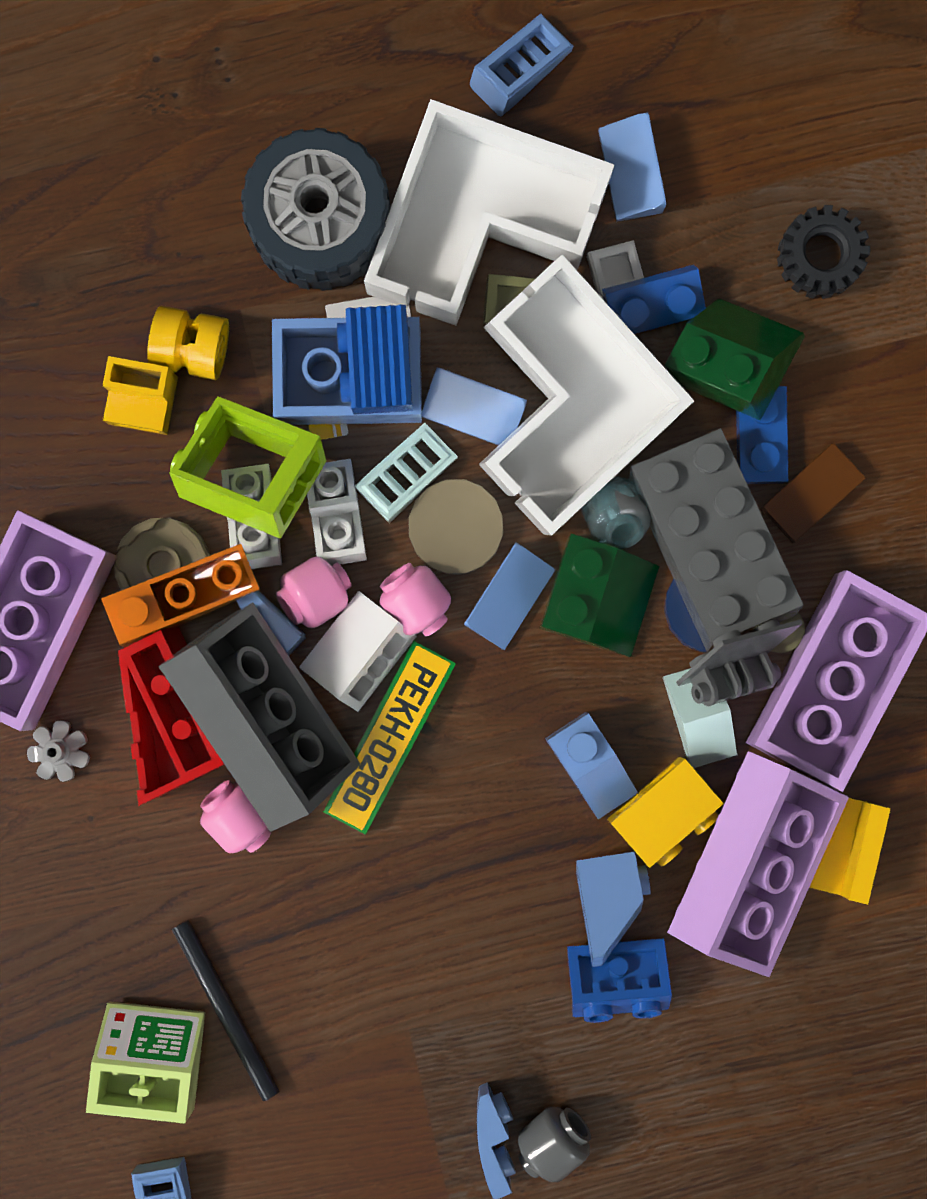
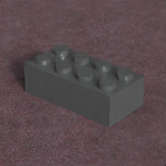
(715, 538)
(261, 717)

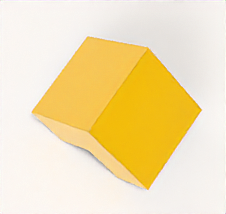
(139, 395)

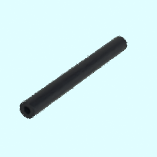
(225, 1010)

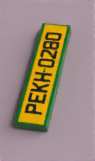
(390, 737)

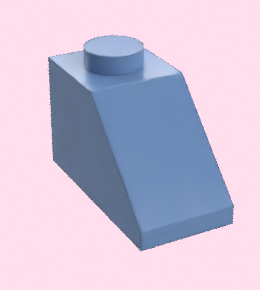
(592, 765)
(610, 899)

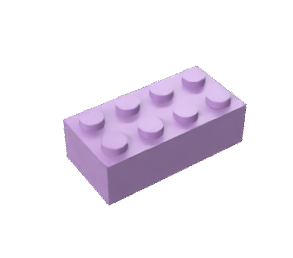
(44, 603)
(839, 680)
(757, 865)

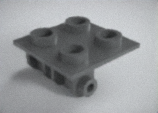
(737, 664)

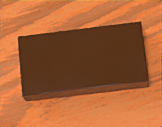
(813, 493)

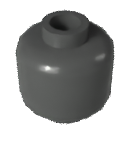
(554, 1144)

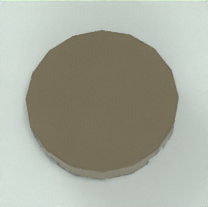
(455, 526)
(156, 549)

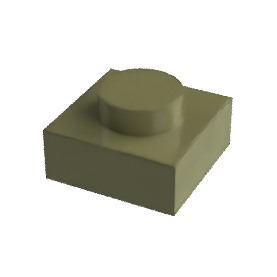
(500, 292)

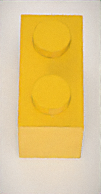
(666, 813)

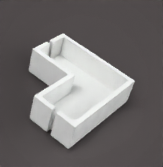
(476, 184)
(601, 392)

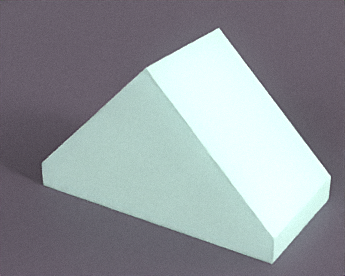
(703, 729)

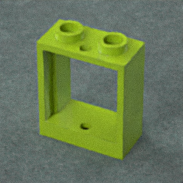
(288, 487)

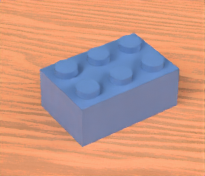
(309, 369)

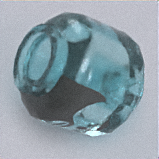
(617, 514)

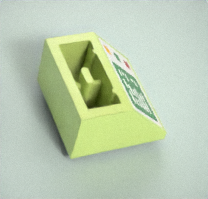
(146, 1062)

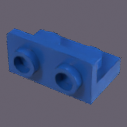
(628, 982)

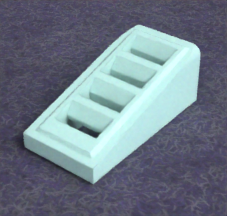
(389, 510)

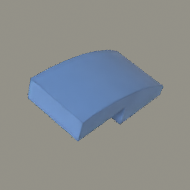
(491, 1130)

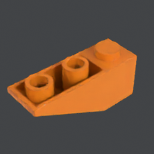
(180, 595)

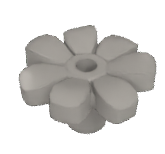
(67, 750)

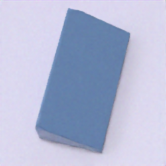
(636, 174)
(472, 407)
(509, 596)

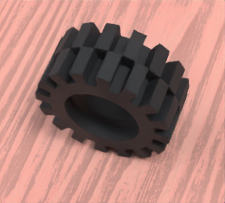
(829, 224)

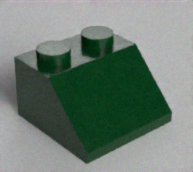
(734, 356)
(599, 595)

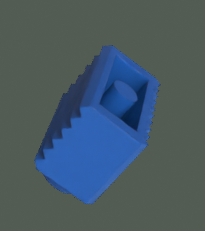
(377, 359)

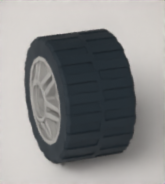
(311, 173)

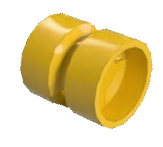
(172, 346)

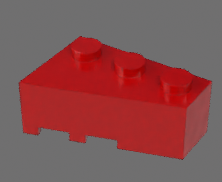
(165, 736)

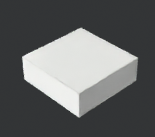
(614, 266)

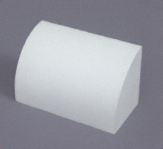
(357, 651)

